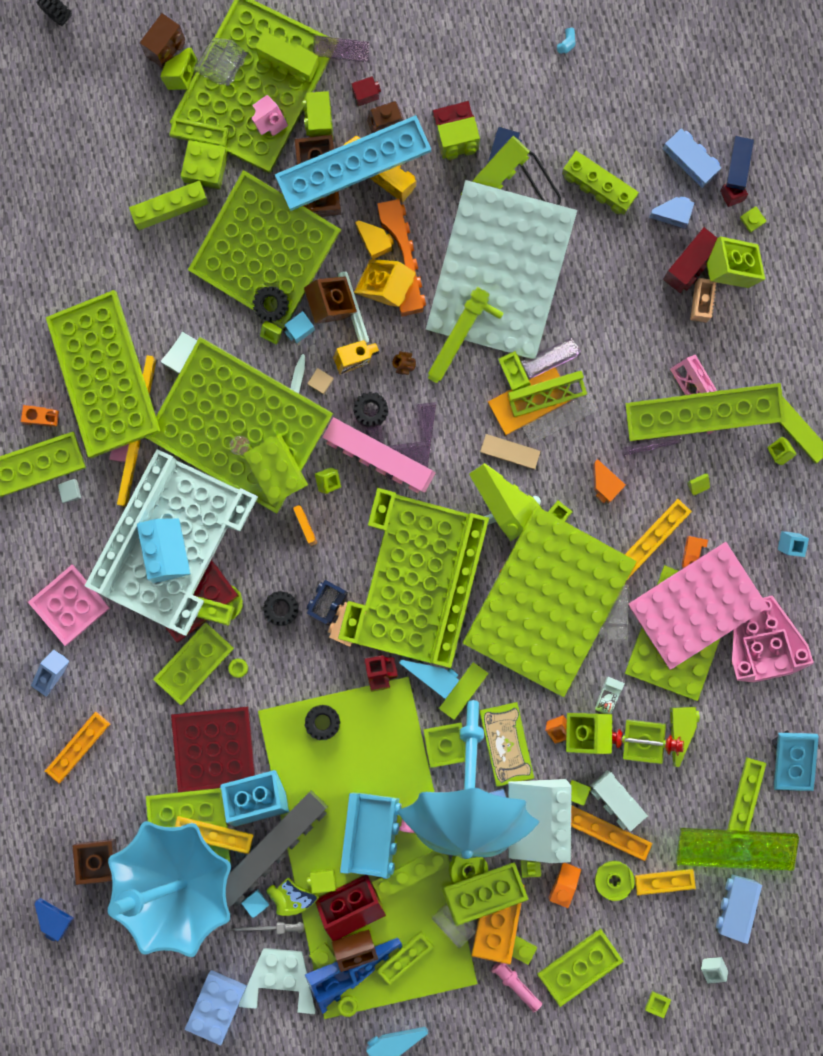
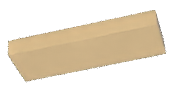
(510, 451)

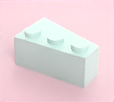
(618, 801)

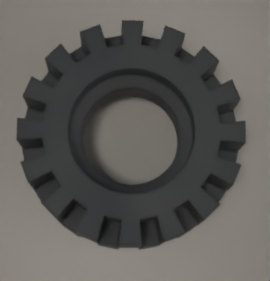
(55, 10)
(260, 299)
(370, 398)
(269, 608)
(310, 722)

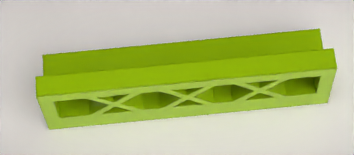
(540, 388)

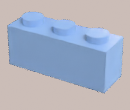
(692, 157)

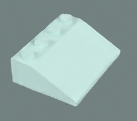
(551, 805)

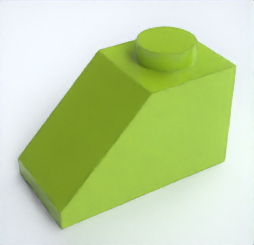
(179, 70)

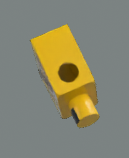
(347, 357)

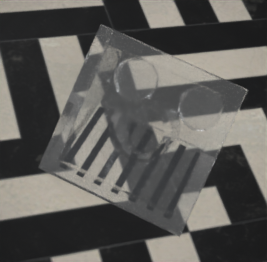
(221, 61)

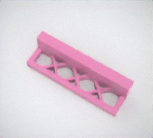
(696, 373)

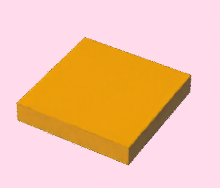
(305, 525)

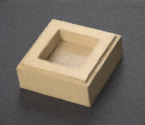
(320, 381)

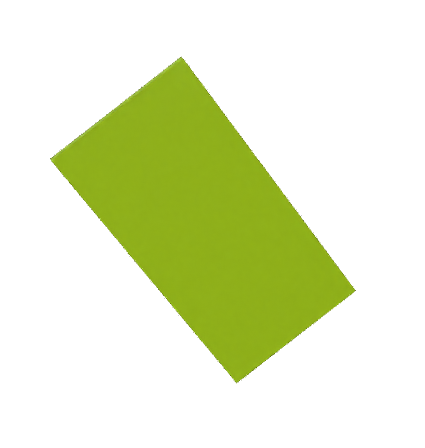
(374, 754)

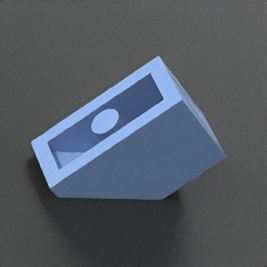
(674, 212)
(49, 672)

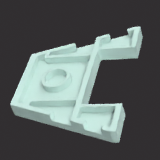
(279, 971)

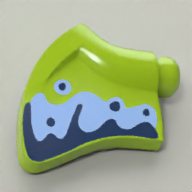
(291, 898)

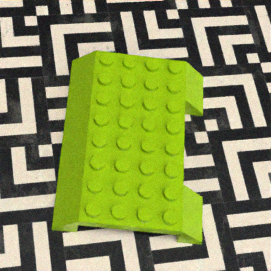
(418, 579)

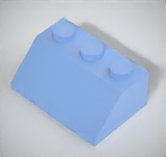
(739, 908)

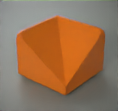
(557, 729)

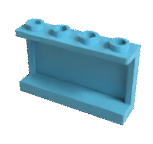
(370, 835)

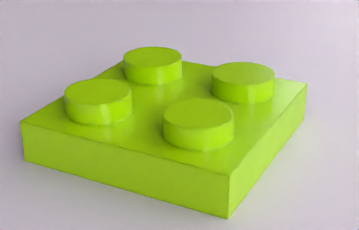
(445, 745)

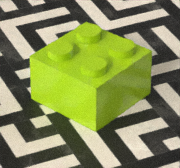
(318, 114)
(458, 138)
(204, 163)
(589, 733)

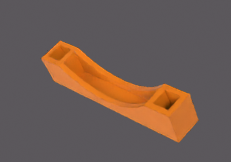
(392, 220)

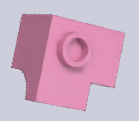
(268, 116)

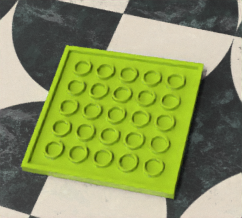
(263, 245)

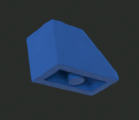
(52, 920)

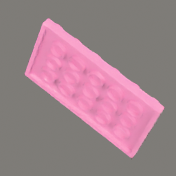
(697, 605)

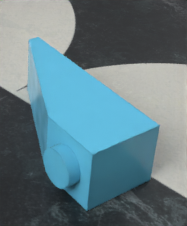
(435, 677)
(395, 1043)

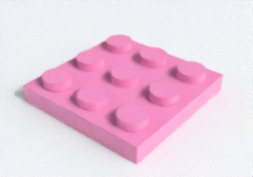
(68, 605)

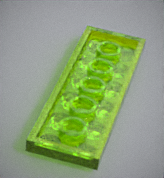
(737, 849)

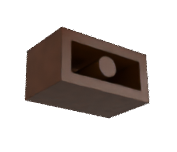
(354, 950)

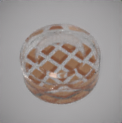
(239, 445)

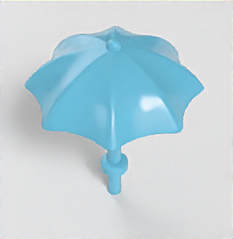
(468, 820)
(169, 889)

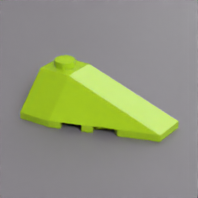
(505, 501)

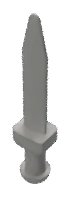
(281, 928)

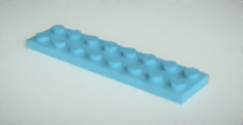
(353, 163)

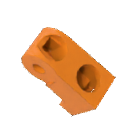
(39, 416)
(693, 549)

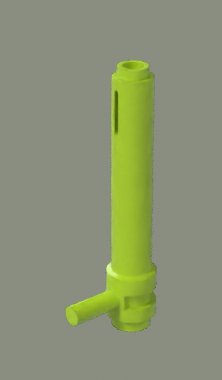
(472, 309)

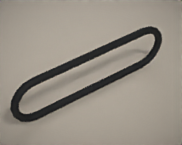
(542, 168)

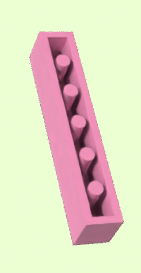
(379, 455)

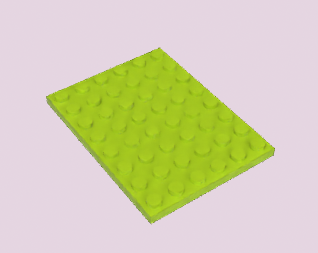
(232, 104)
(226, 399)
(549, 601)

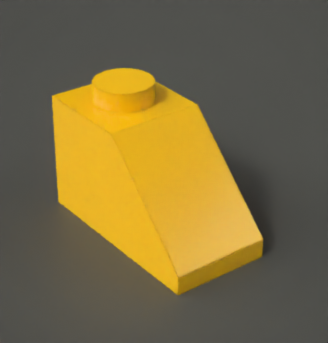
(374, 239)

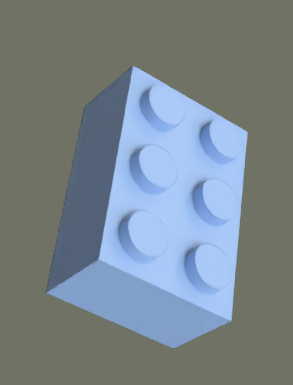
(215, 1007)

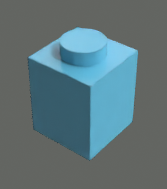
(299, 327)
(793, 544)

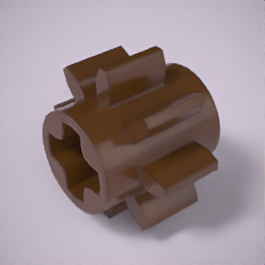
(404, 363)

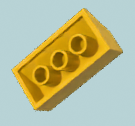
(394, 180)

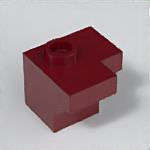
(379, 672)

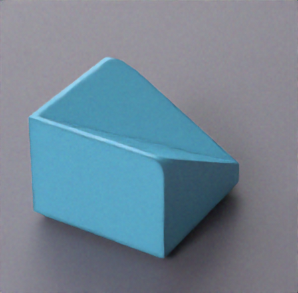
(255, 903)

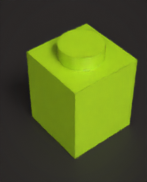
(322, 881)

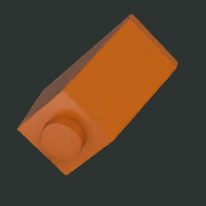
(605, 483)
(565, 885)

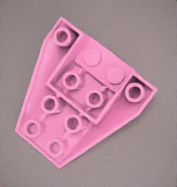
(768, 646)

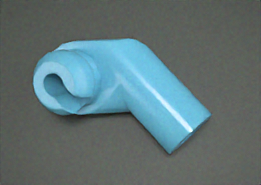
(569, 43)

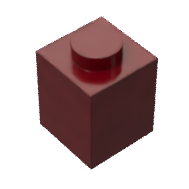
(366, 90)

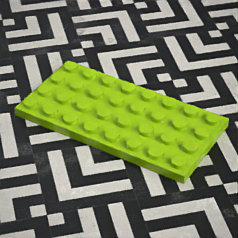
(102, 374)

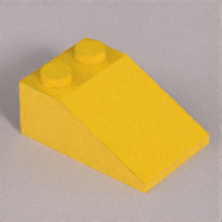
(385, 282)

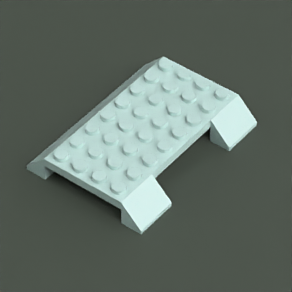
(205, 513)

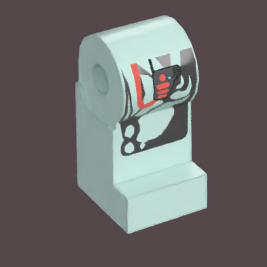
(609, 695)

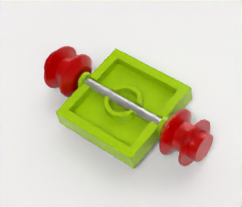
(646, 741)

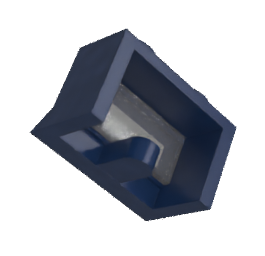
(326, 602)

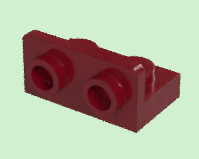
(452, 113)

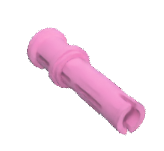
(510, 979)

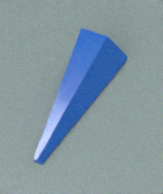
(330, 982)

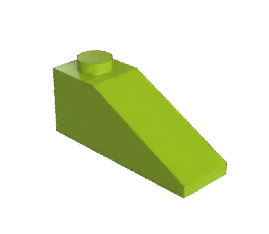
(683, 724)

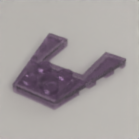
(416, 451)

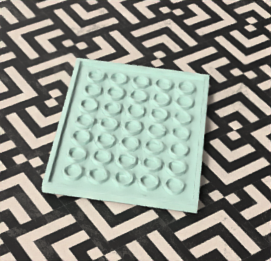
(511, 251)

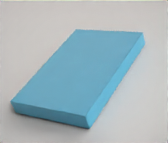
(796, 761)

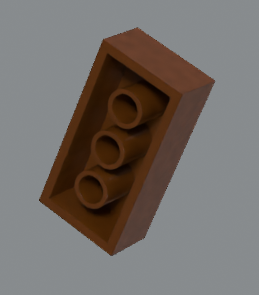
(308, 149)

